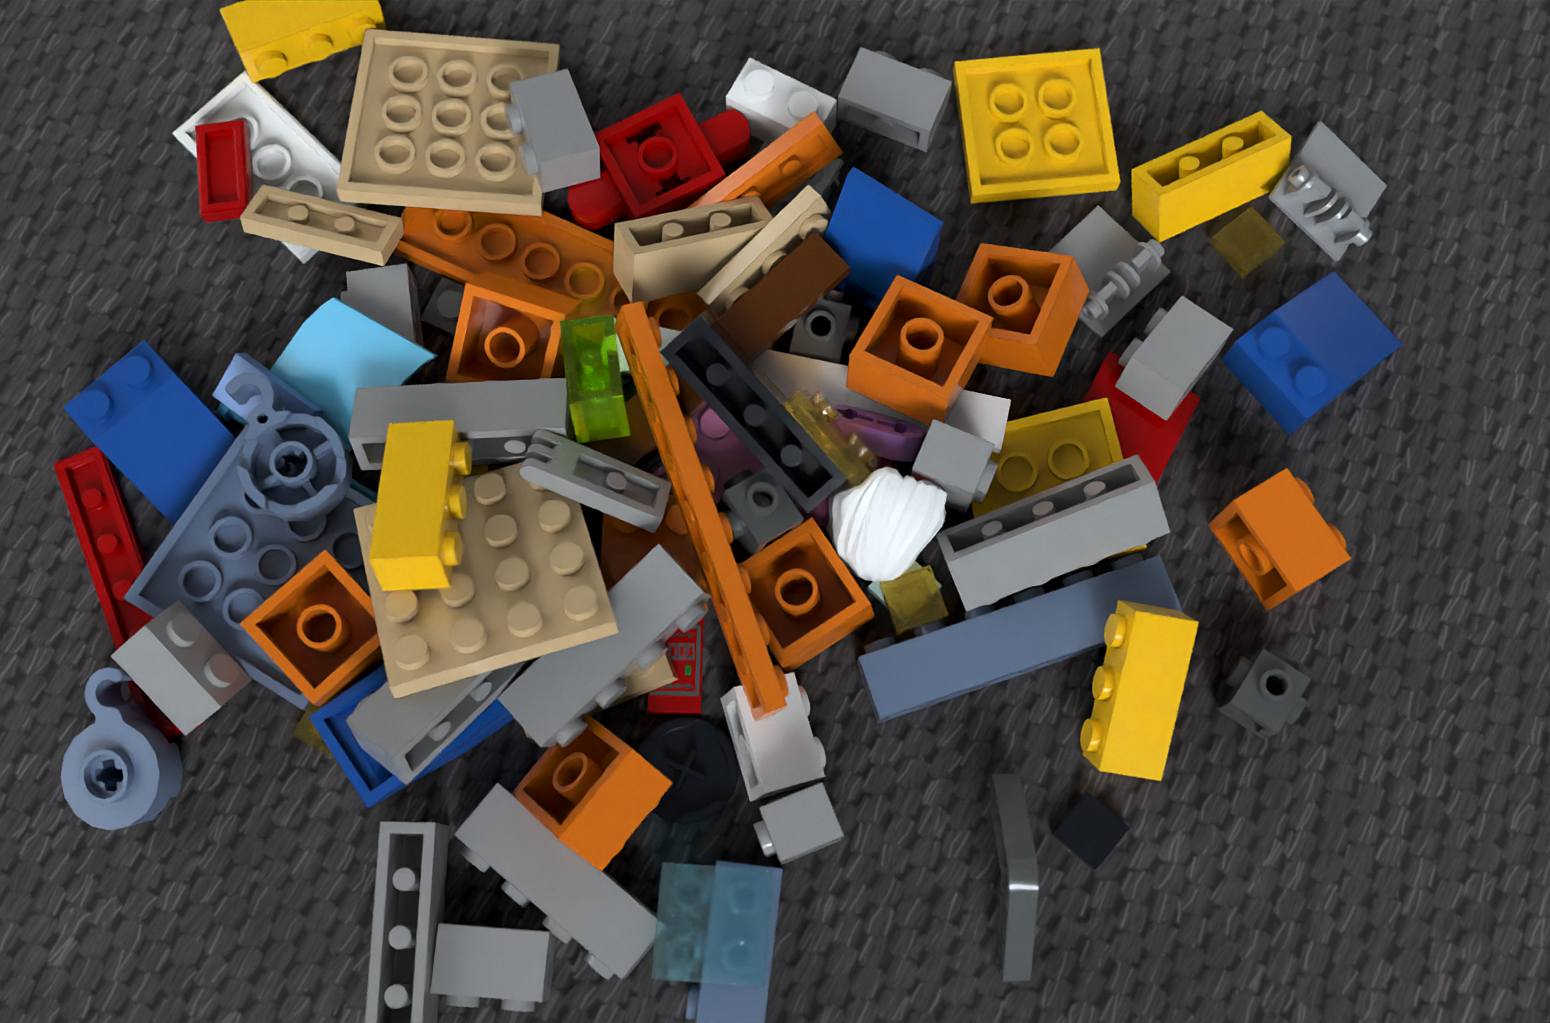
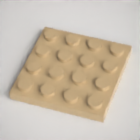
(435, 126)
(518, 594)

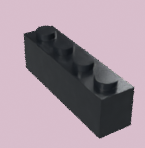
(752, 409)

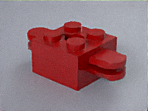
(652, 149)

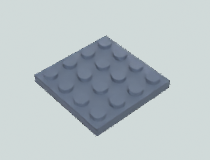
(235, 555)

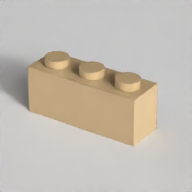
(683, 247)

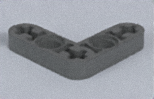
(1018, 877)

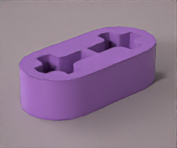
(884, 434)

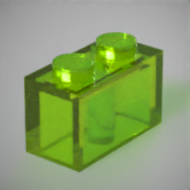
(594, 378)

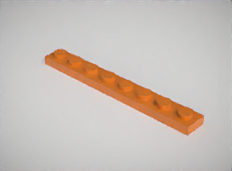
(707, 529)

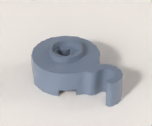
(276, 438)
(119, 741)

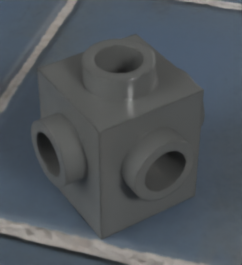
(825, 345)
(758, 509)
(1265, 692)

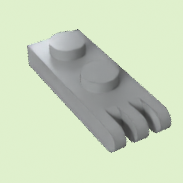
(595, 480)

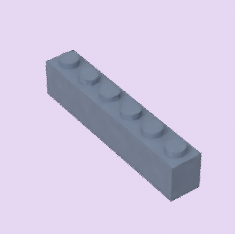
(1008, 640)

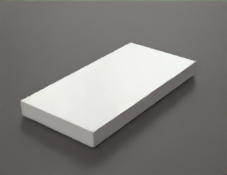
(281, 148)

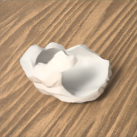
(884, 522)

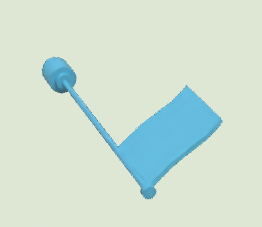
(337, 354)

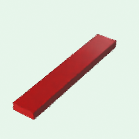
(110, 553)

